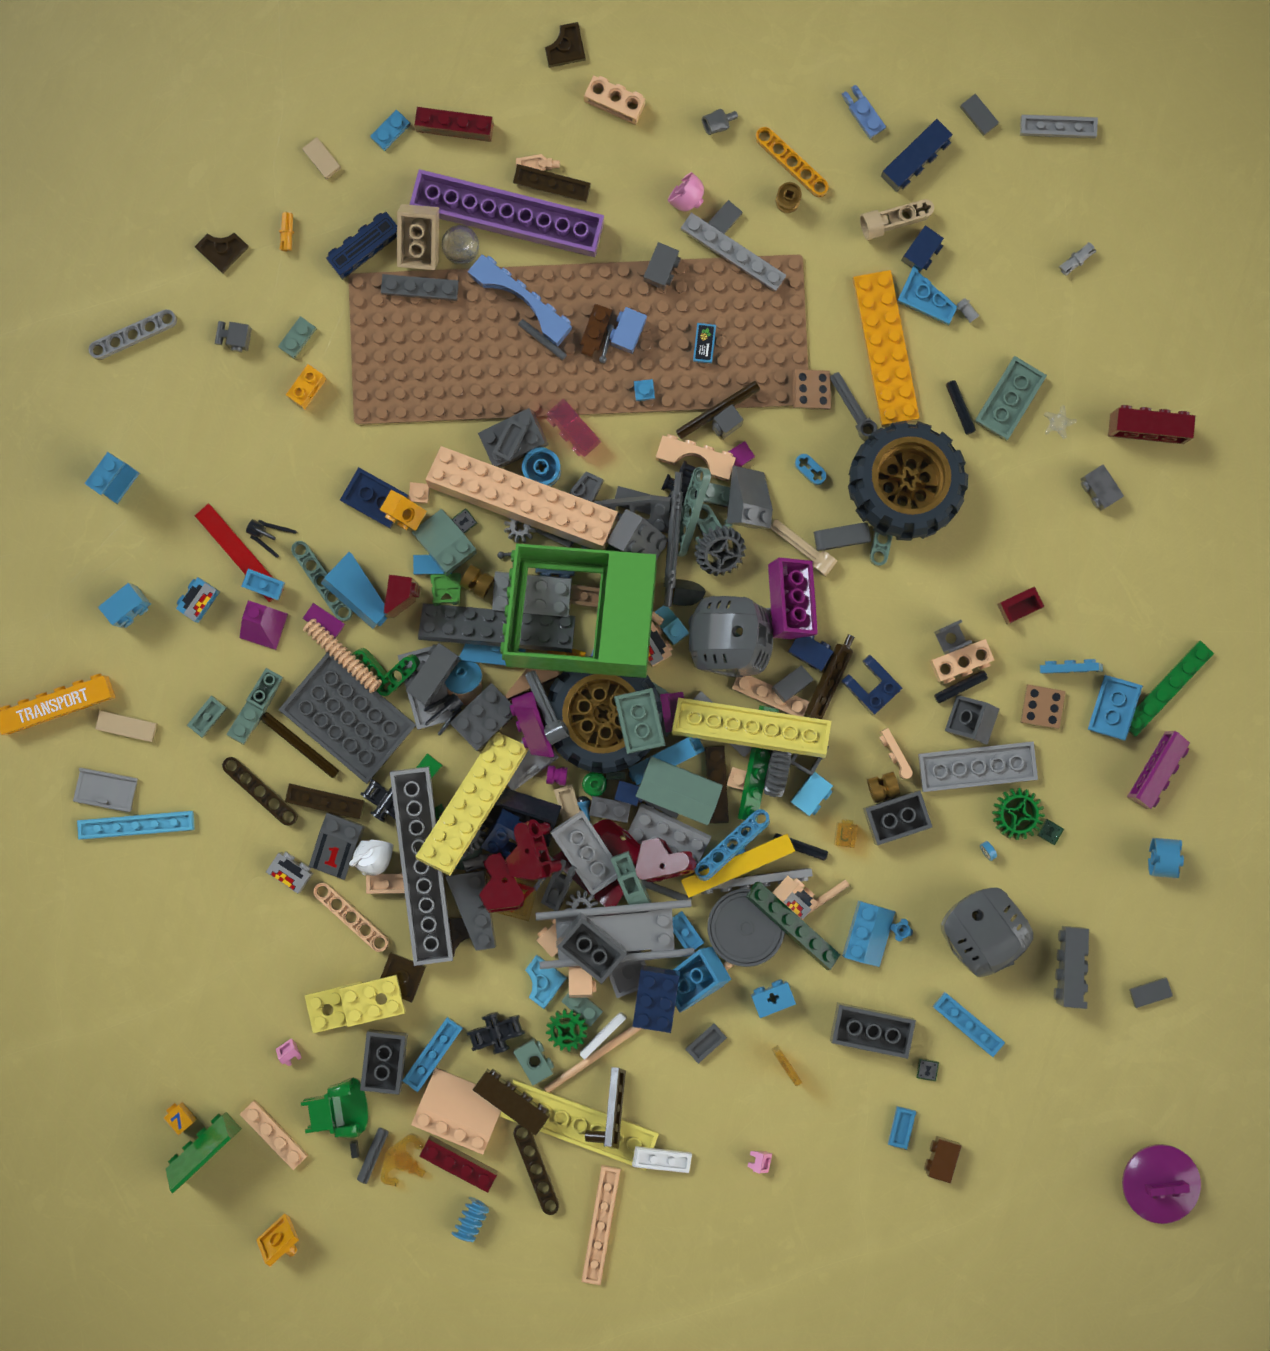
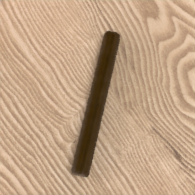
(709, 415)
(299, 744)

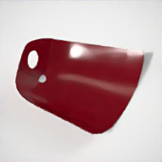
(610, 835)

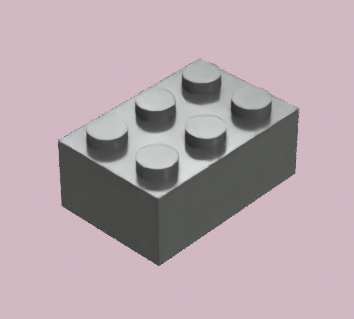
(532, 439)
(636, 536)
(432, 673)
(483, 717)
(897, 817)
(591, 948)
(384, 1061)

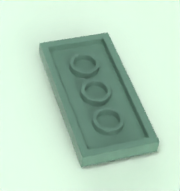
(1010, 398)

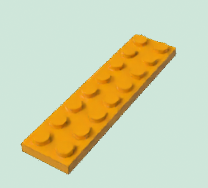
(886, 347)

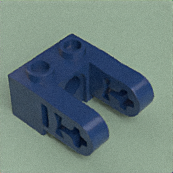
(880, 694)
(499, 834)

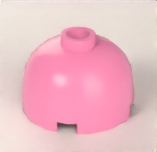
(688, 193)

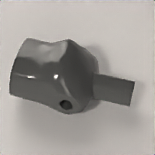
(717, 121)

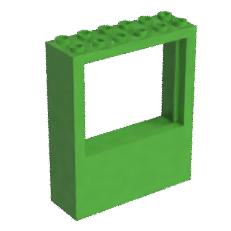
(622, 612)

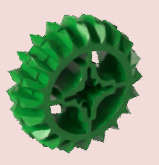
(1022, 806)

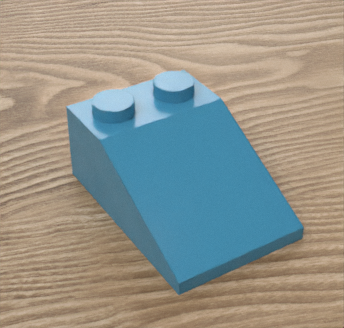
(699, 977)

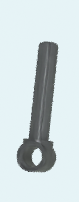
(853, 406)
(555, 729)

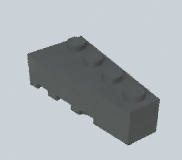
(477, 920)
(1072, 967)

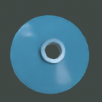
(465, 682)

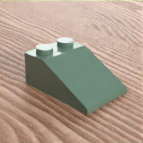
(444, 542)

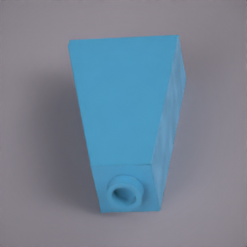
(355, 590)
(674, 755)

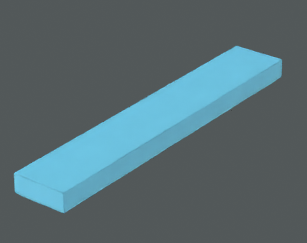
(135, 825)

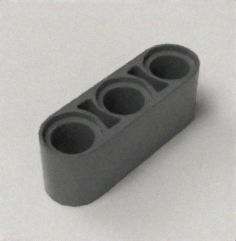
(842, 536)

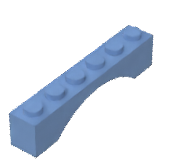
(491, 276)

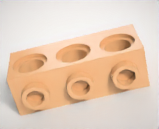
(619, 108)
(969, 653)

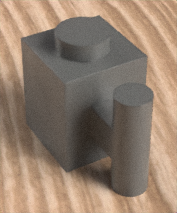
(237, 336)

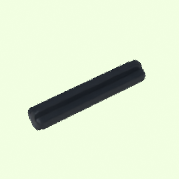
(960, 407)
(960, 686)
(807, 849)

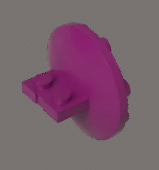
(1161, 1183)

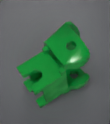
(340, 1110)

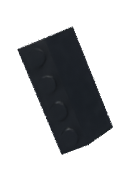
(526, 809)

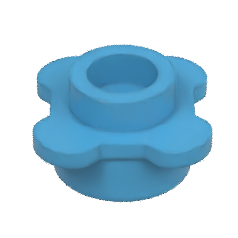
(906, 930)

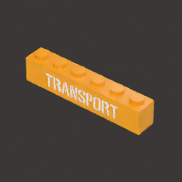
(55, 705)

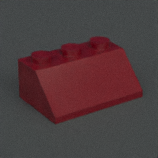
(400, 594)

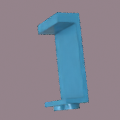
(112, 477)

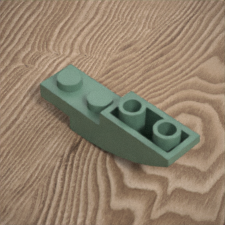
(255, 706)
(630, 884)

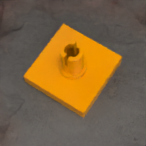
(278, 1240)

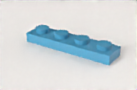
(968, 1024)
(432, 1054)

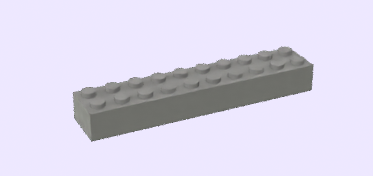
(422, 883)

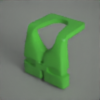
(443, 585)

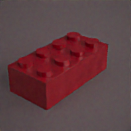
(1152, 425)

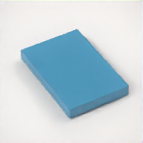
(1115, 707)

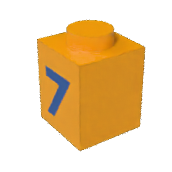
(179, 1117)

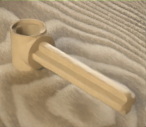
(822, 562)

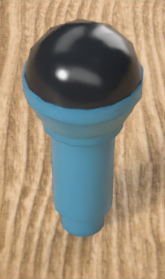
(583, 803)

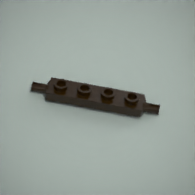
(830, 679)

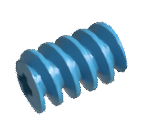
(471, 1221)

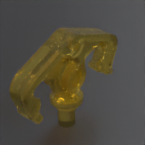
(399, 1158)

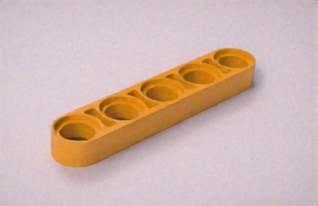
(788, 153)

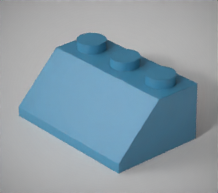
(868, 933)

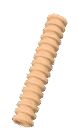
(342, 655)

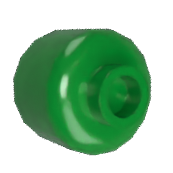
(594, 784)

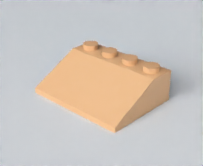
(456, 1112)

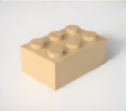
(417, 237)

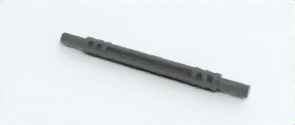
(673, 539)

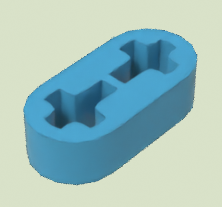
(807, 472)

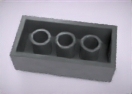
(872, 1030)

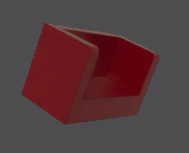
(1020, 605)

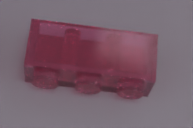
(573, 428)

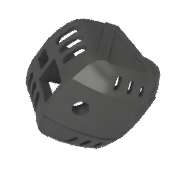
(714, 634)
(990, 934)

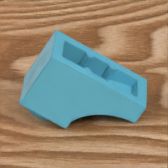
(671, 626)

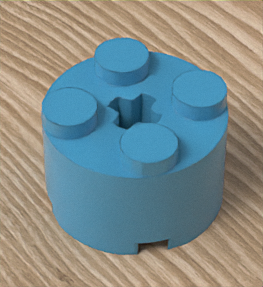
(546, 458)
(1165, 857)

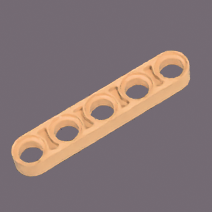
(341, 914)

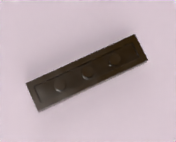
(552, 183)
(717, 772)
(324, 801)

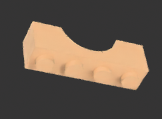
(673, 450)

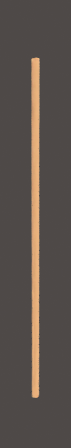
(632, 1030)

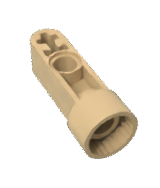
(876, 223)

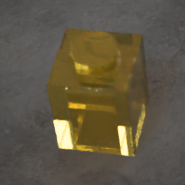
(845, 833)

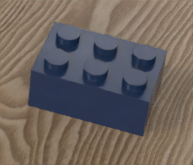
(656, 999)

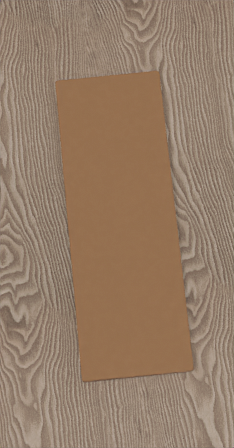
(476, 362)

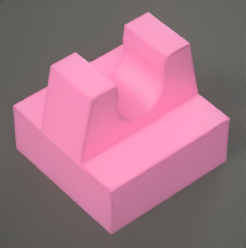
(287, 1052)
(762, 1161)

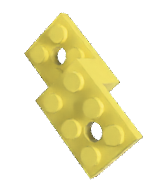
(355, 1004)

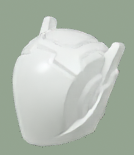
(372, 857)

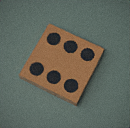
(811, 389)
(1042, 706)

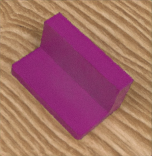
(669, 706)

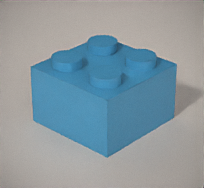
(125, 606)

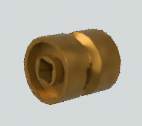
(788, 197)
(476, 581)
(883, 787)

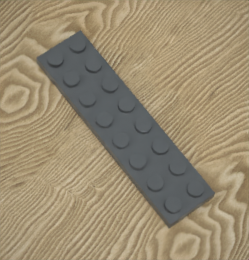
(485, 627)

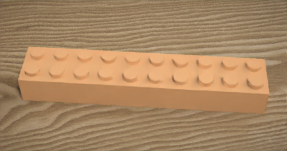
(522, 499)

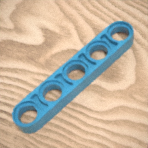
(728, 853)

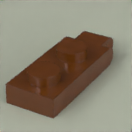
(595, 329)

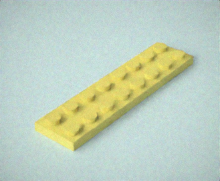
(751, 727)
(472, 803)
(571, 1120)

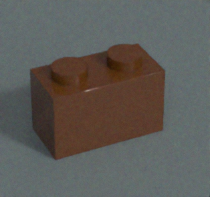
(942, 1159)

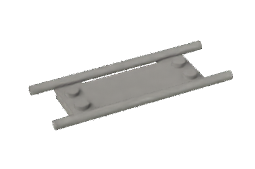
(632, 926)

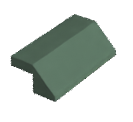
(679, 790)

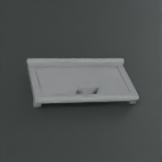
(528, 768)
(98, 787)

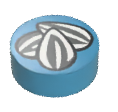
(988, 850)

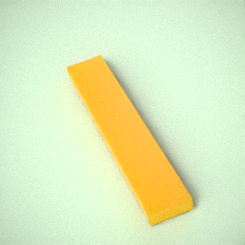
(740, 865)

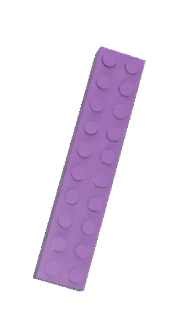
(509, 213)

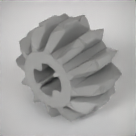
(512, 528)
(581, 899)

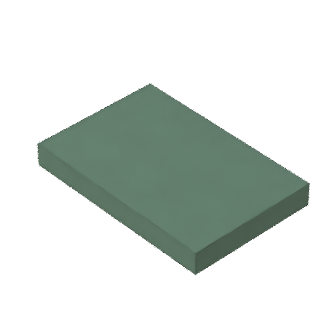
(639, 721)

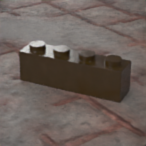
(511, 1101)

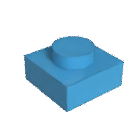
(644, 390)

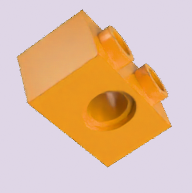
(306, 386)
(403, 510)

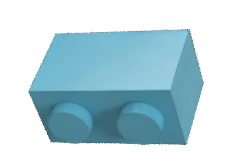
(811, 794)

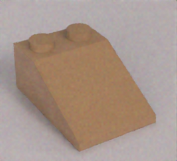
(522, 686)

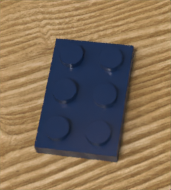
(367, 495)

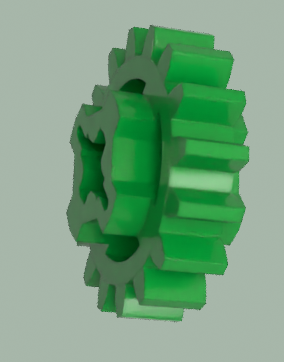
(573, 1034)

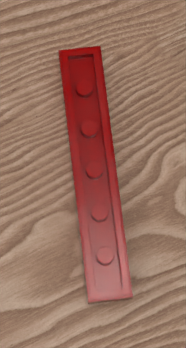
(230, 542)

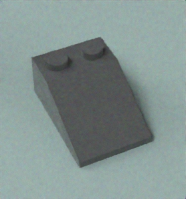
(749, 499)

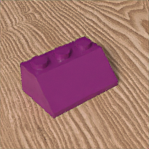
(531, 724)

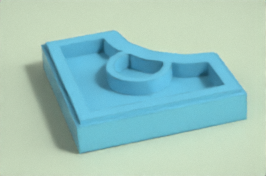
(544, 982)

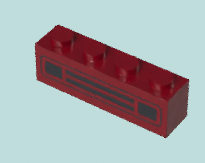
(454, 124)
(459, 1163)

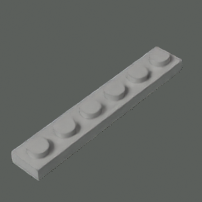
(733, 252)
(746, 881)

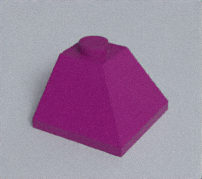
(262, 625)

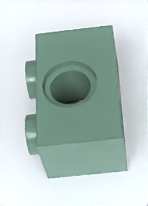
(534, 1072)

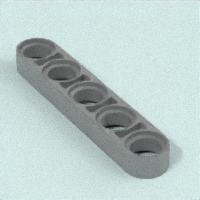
(122, 334)

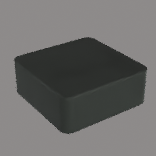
(354, 1149)

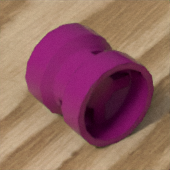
(556, 775)

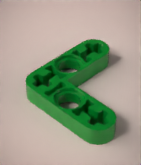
(389, 677)

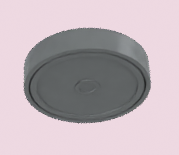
(742, 931)

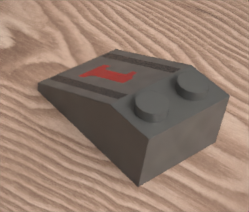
(336, 845)

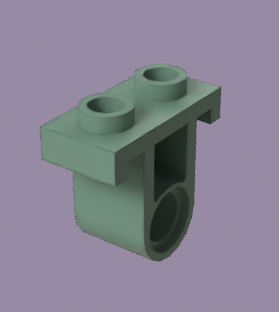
(710, 522)

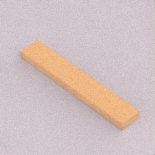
(601, 1225)

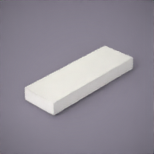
(602, 1035)
(662, 1159)

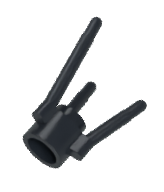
(257, 529)
(452, 703)

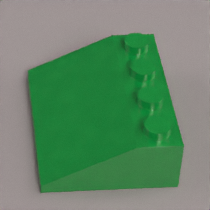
(201, 1150)

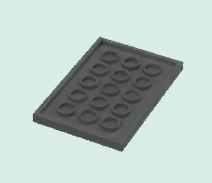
(347, 719)

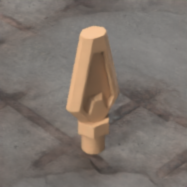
(538, 162)

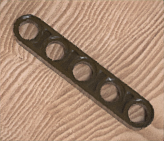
(251, 786)
(536, 1158)

